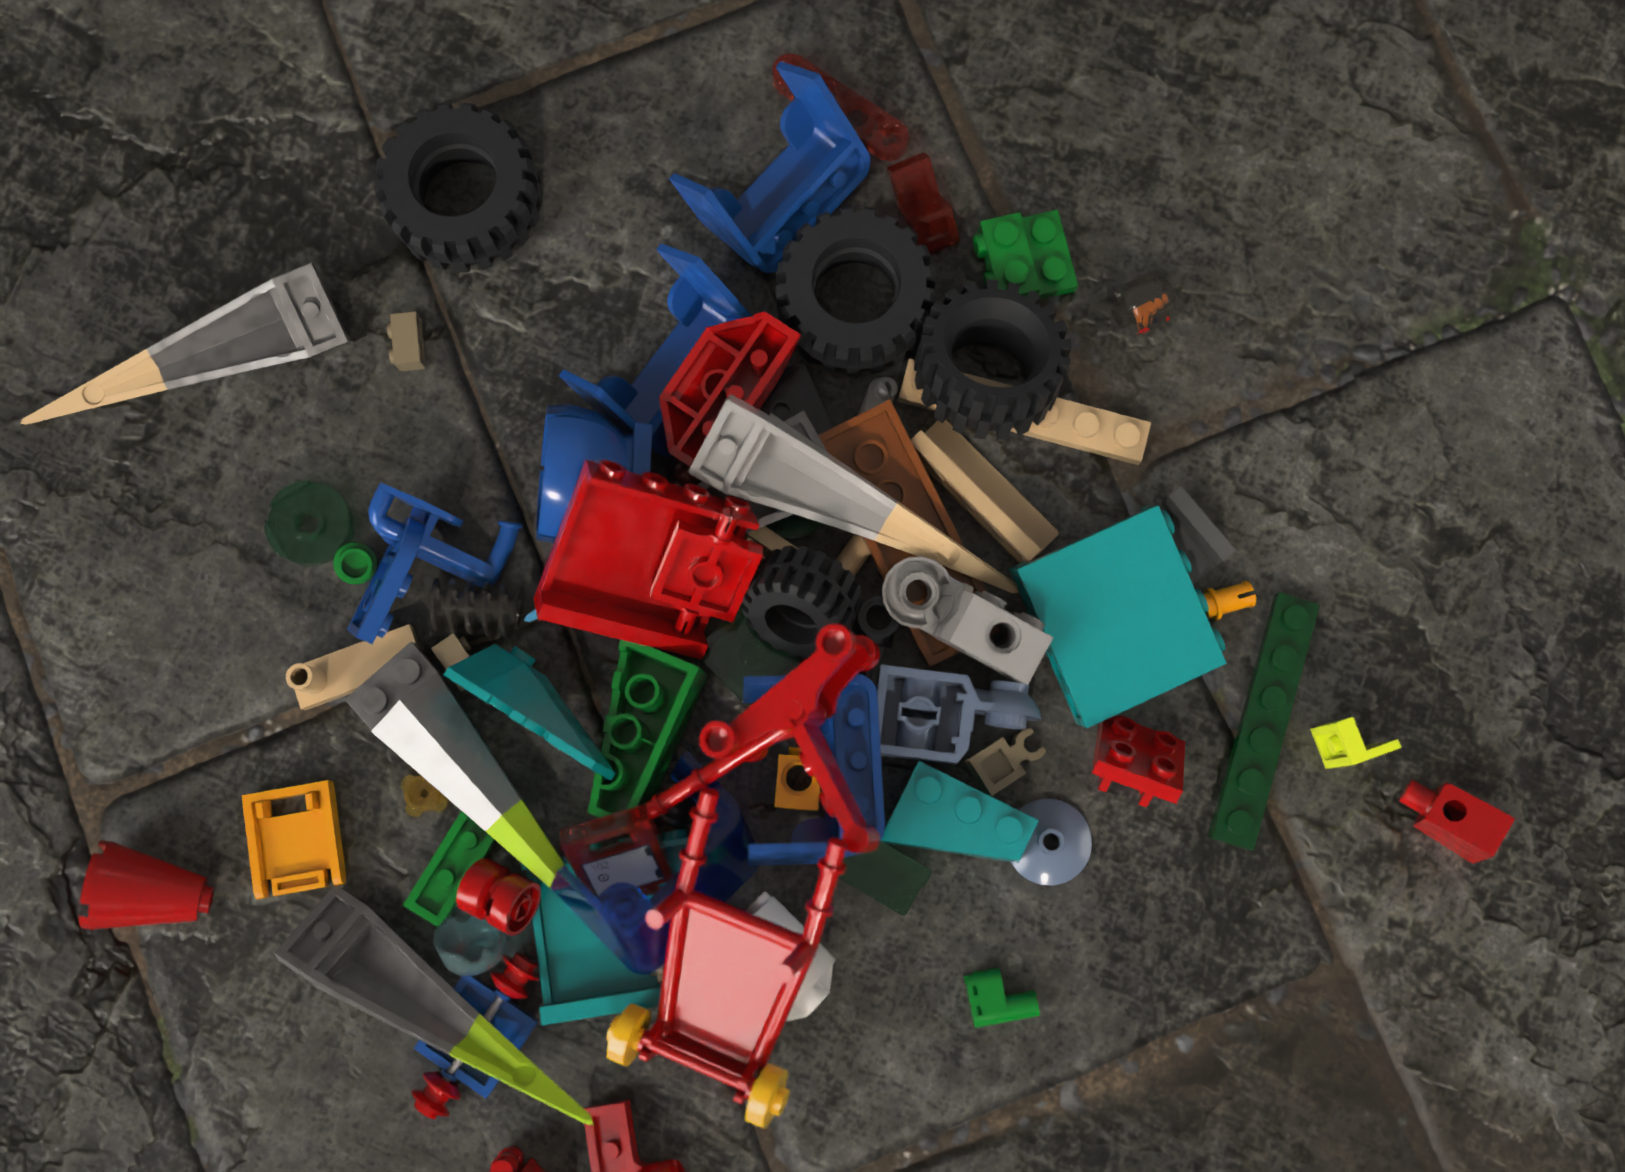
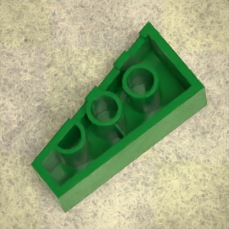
(644, 725)

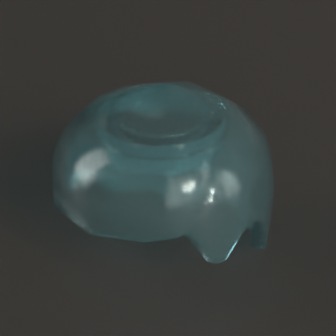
(469, 945)

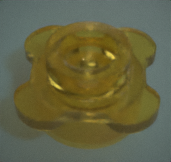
(415, 802)

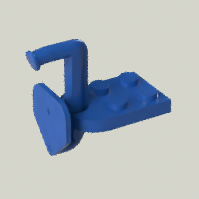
(413, 540)

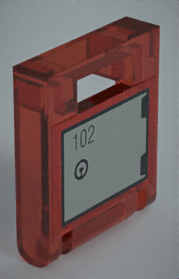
(634, 861)

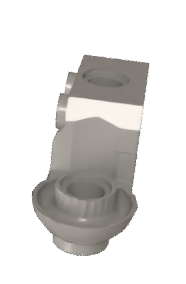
(966, 619)

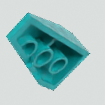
(529, 699)

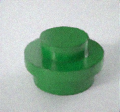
(355, 563)

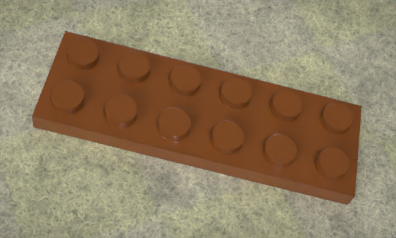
(883, 454)

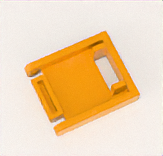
(294, 847)

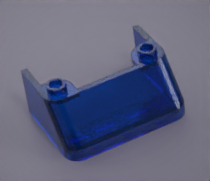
(621, 909)

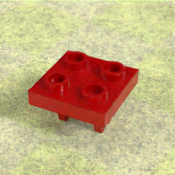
(1139, 759)

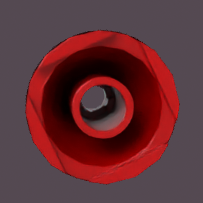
(140, 890)

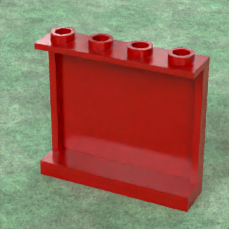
(612, 551)

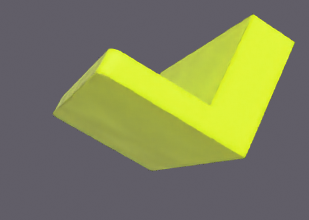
(1343, 746)

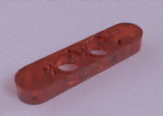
(848, 101)

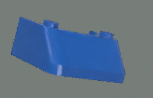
(804, 181)
(697, 302)
(855, 745)

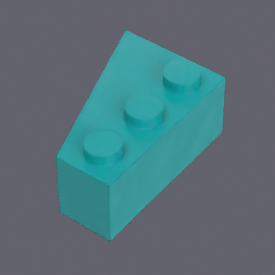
(956, 818)

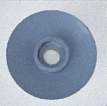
(1073, 847)

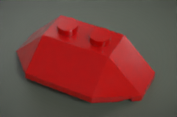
(729, 358)

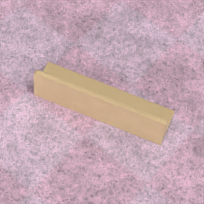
(983, 492)

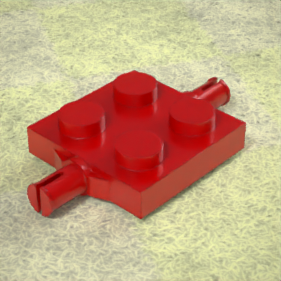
(706, 571)

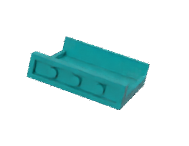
(1120, 616)
(576, 968)

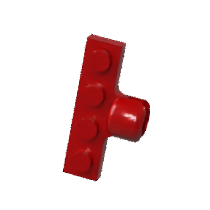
(613, 1141)

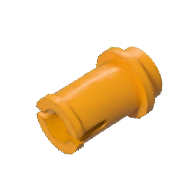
(1226, 599)

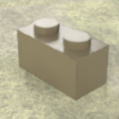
(407, 341)
(451, 651)

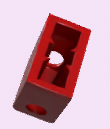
(1473, 827)

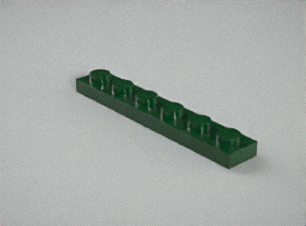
(1264, 721)

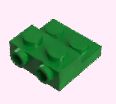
(1026, 253)

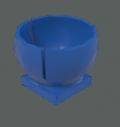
(569, 439)

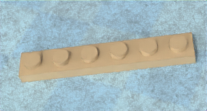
(1066, 424)

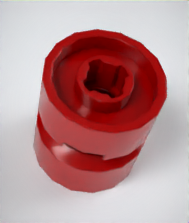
(498, 896)

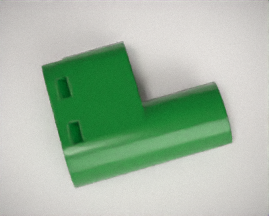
(991, 1005)

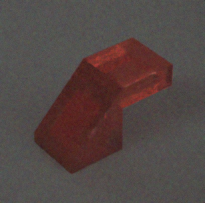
(922, 204)

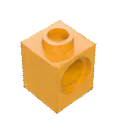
(786, 797)

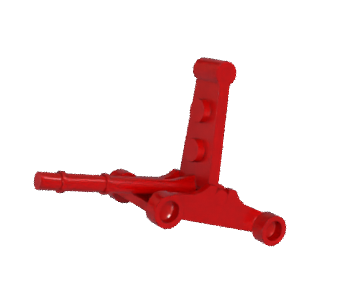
(787, 711)

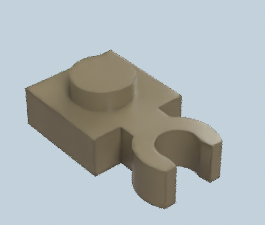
(1000, 764)

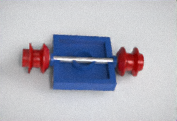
(501, 1013)

